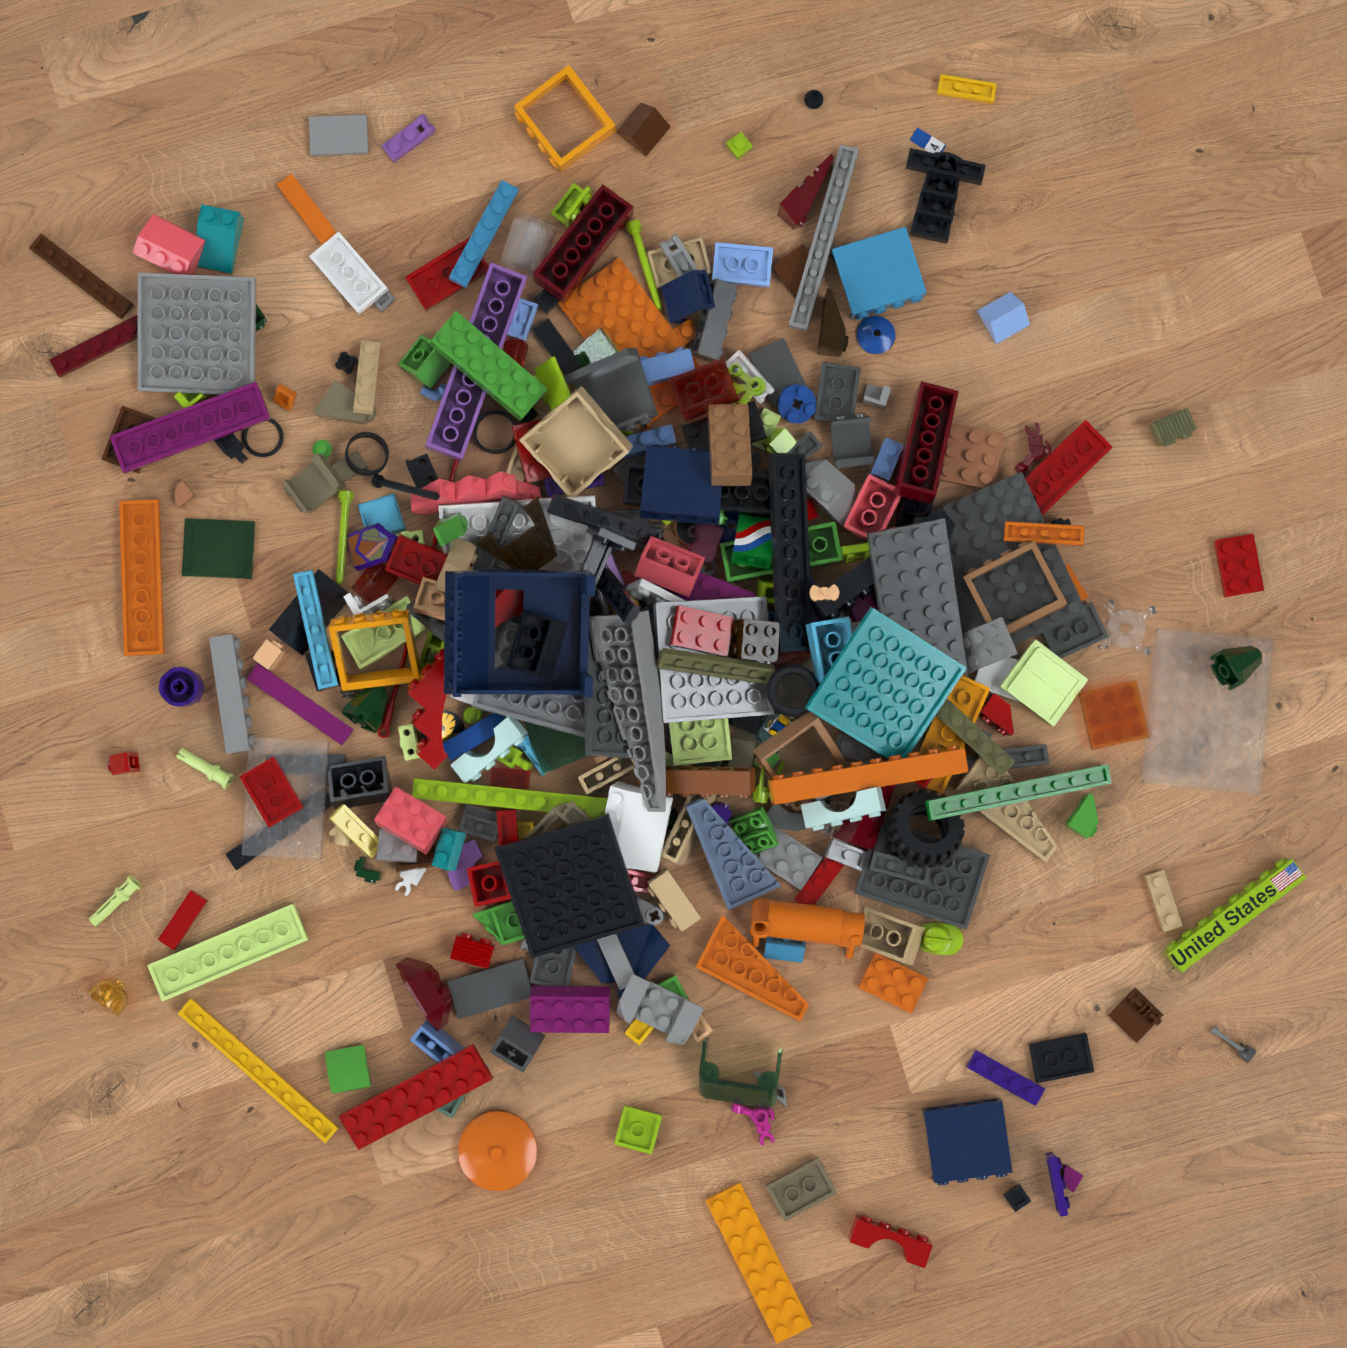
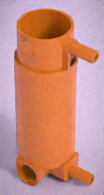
(806, 924)

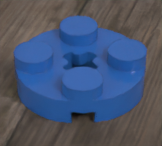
(807, 405)

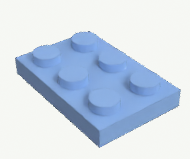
(742, 264)

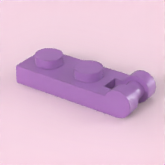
(408, 138)

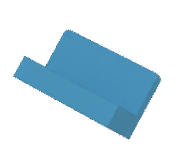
(784, 949)

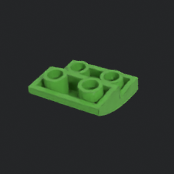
(754, 829)
(347, 1069)

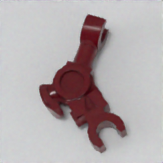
(1036, 449)

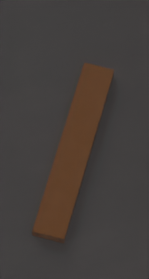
(81, 276)

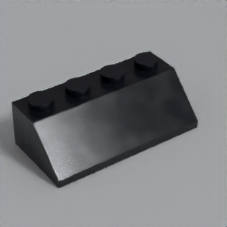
(290, 624)

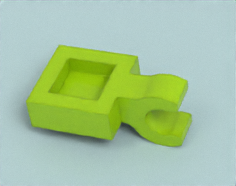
(514, 758)

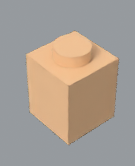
(269, 654)

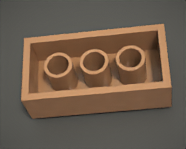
(729, 445)

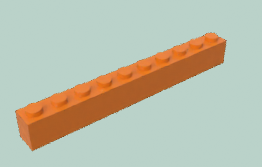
(867, 776)

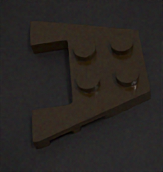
(528, 550)

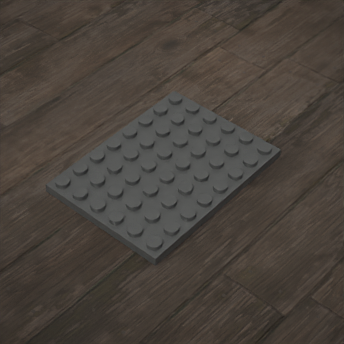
(1017, 585)

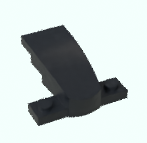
(939, 191)

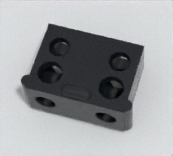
(421, 473)

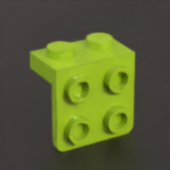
(571, 204)

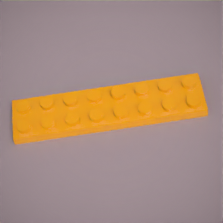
(758, 1262)

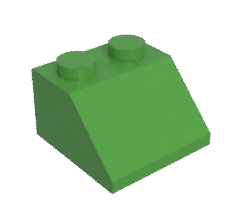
(424, 362)

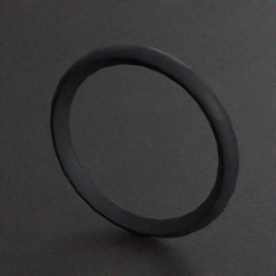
(269, 453)

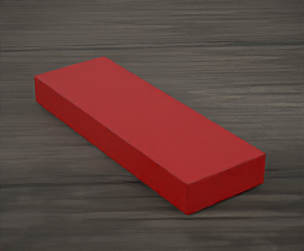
(182, 920)

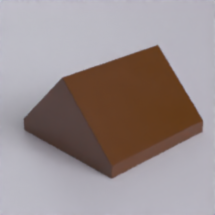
(644, 128)

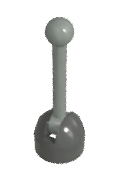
(1245, 1052)

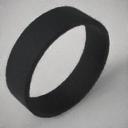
(478, 422)
(366, 435)

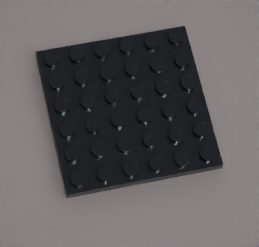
(570, 885)

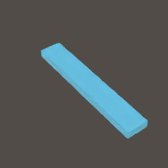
(315, 629)

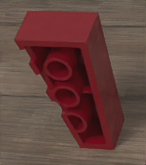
(866, 831)

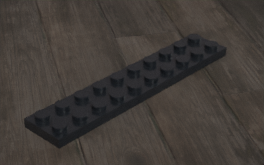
(790, 549)

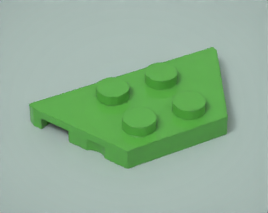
(501, 922)

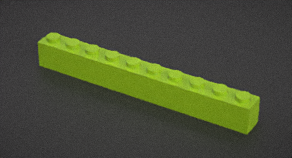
(504, 797)

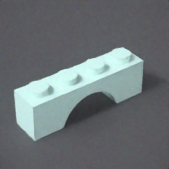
(471, 764)
(867, 802)

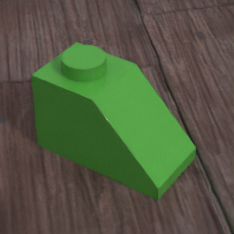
(450, 528)
(1084, 817)

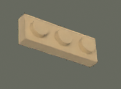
(1163, 900)

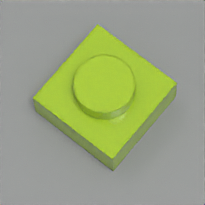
(739, 145)

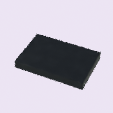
(1061, 1057)

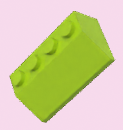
(552, 378)

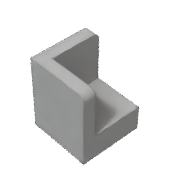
(876, 396)

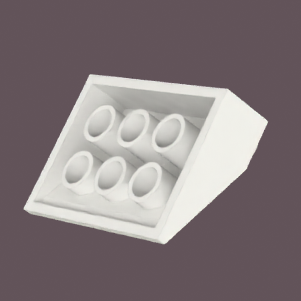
(637, 830)

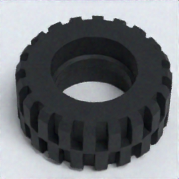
(908, 845)

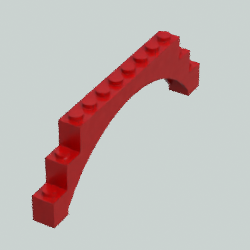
(429, 687)

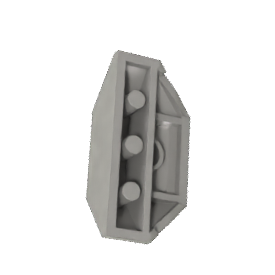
(830, 490)

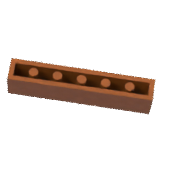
(709, 780)

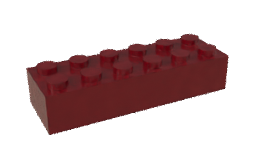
(583, 243)
(925, 442)

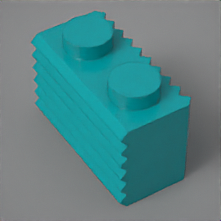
(449, 849)

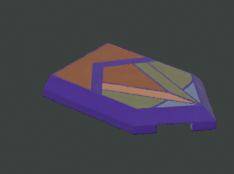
(370, 546)

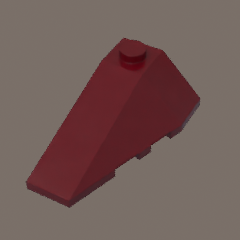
(799, 201)

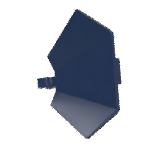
(642, 946)

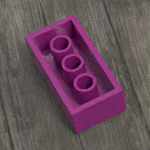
(570, 1009)

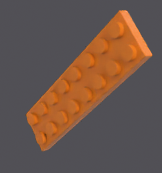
(141, 577)

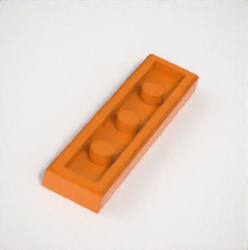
(306, 208)
(1044, 533)

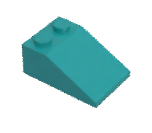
(222, 234)

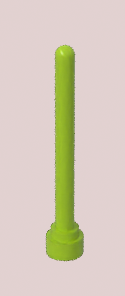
(634, 228)
(345, 498)

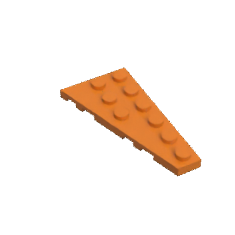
(740, 965)

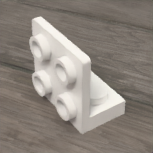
(357, 605)

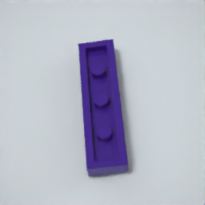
(1005, 1077)

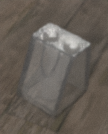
(527, 243)

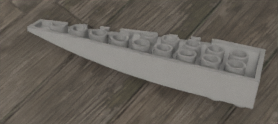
(633, 685)

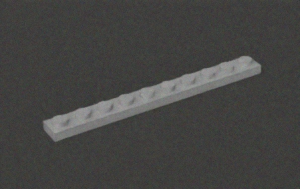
(823, 237)

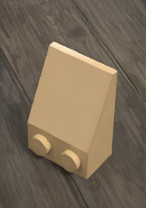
(891, 936)

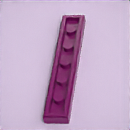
(300, 704)

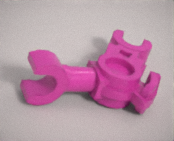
(759, 1117)

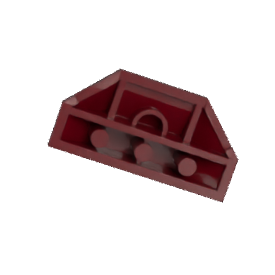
(427, 990)

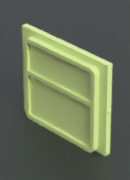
(1044, 682)

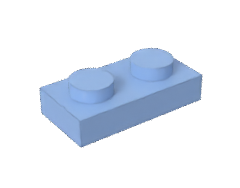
(522, 319)

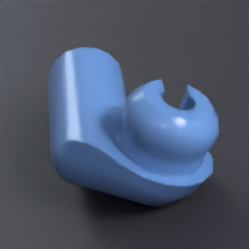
(434, 395)

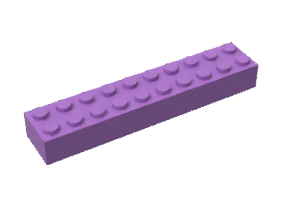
(462, 396)

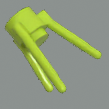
(761, 794)

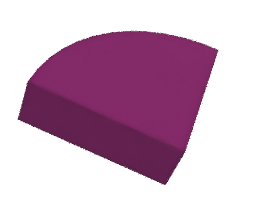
(1071, 1177)

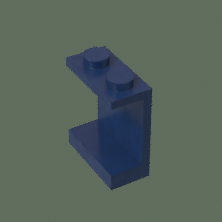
(687, 295)

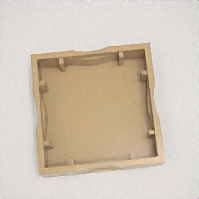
(576, 442)

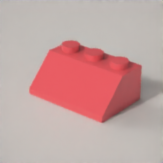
(169, 246)
(872, 508)
(669, 566)

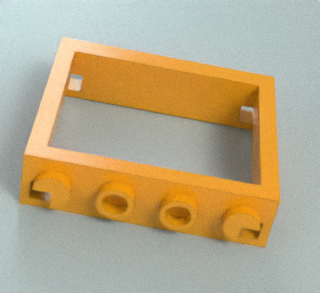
(543, 145)
(378, 678)

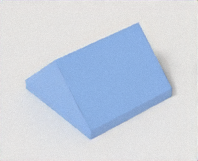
(1004, 317)

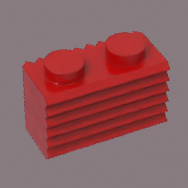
(472, 950)

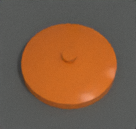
(497, 1150)

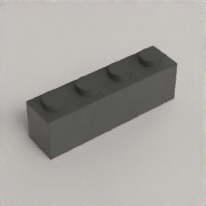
(713, 323)

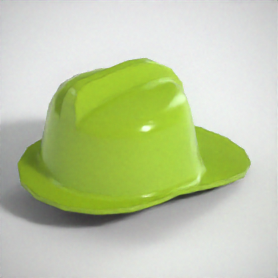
(941, 939)

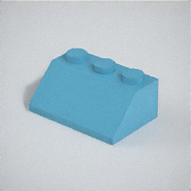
(826, 643)

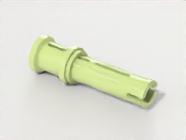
(213, 772)
(120, 895)

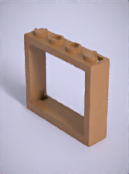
(1006, 557)
(788, 734)

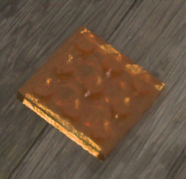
(1113, 715)

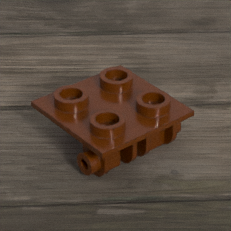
(1136, 1015)

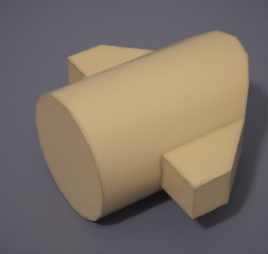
(340, 837)

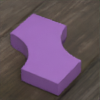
(469, 856)

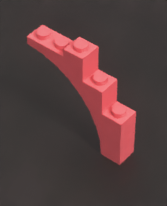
(473, 490)

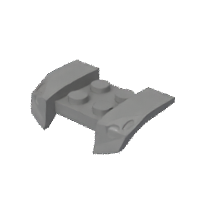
(659, 1009)

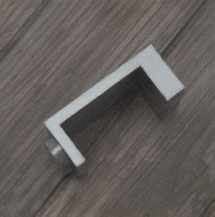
(851, 440)

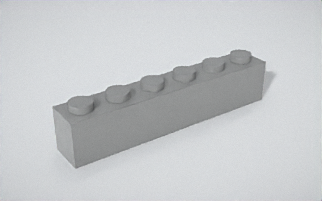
(231, 692)

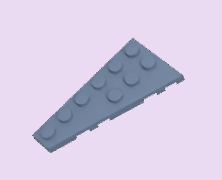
(733, 865)

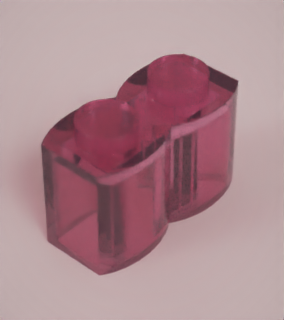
(706, 541)

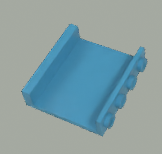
(879, 273)

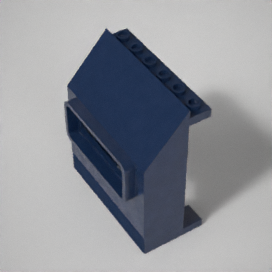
(471, 630)

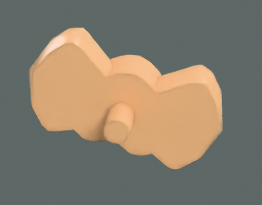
(830, 593)

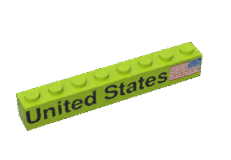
(1234, 914)

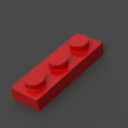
(819, 882)

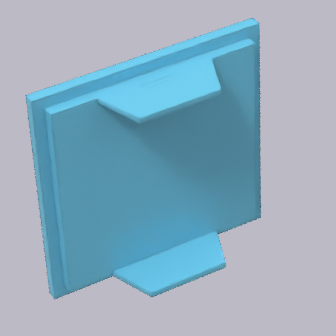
(383, 511)

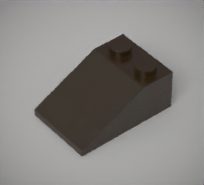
(832, 329)

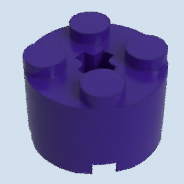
(179, 676)

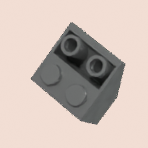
(517, 1044)

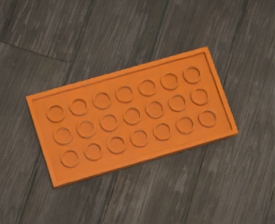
(628, 317)

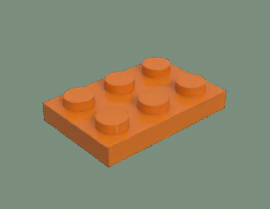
(893, 982)

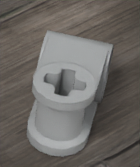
(648, 908)

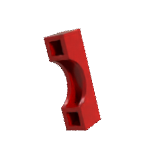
(867, 1232)

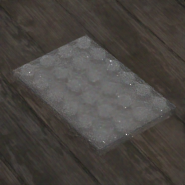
(301, 833)

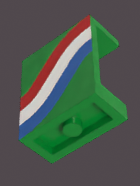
(753, 542)

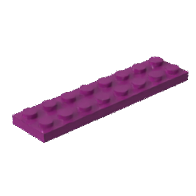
(190, 427)

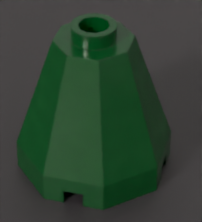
(1235, 665)
(367, 708)

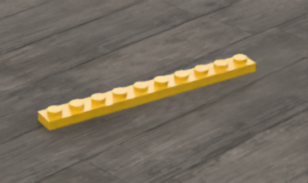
(258, 1070)

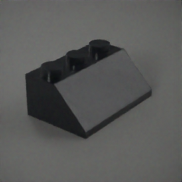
(537, 644)
(359, 782)

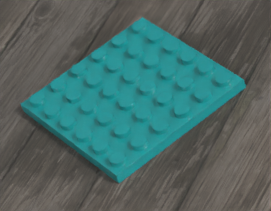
(885, 686)

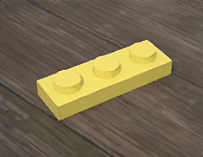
(355, 830)

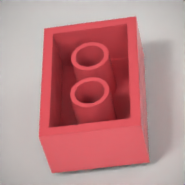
(410, 820)

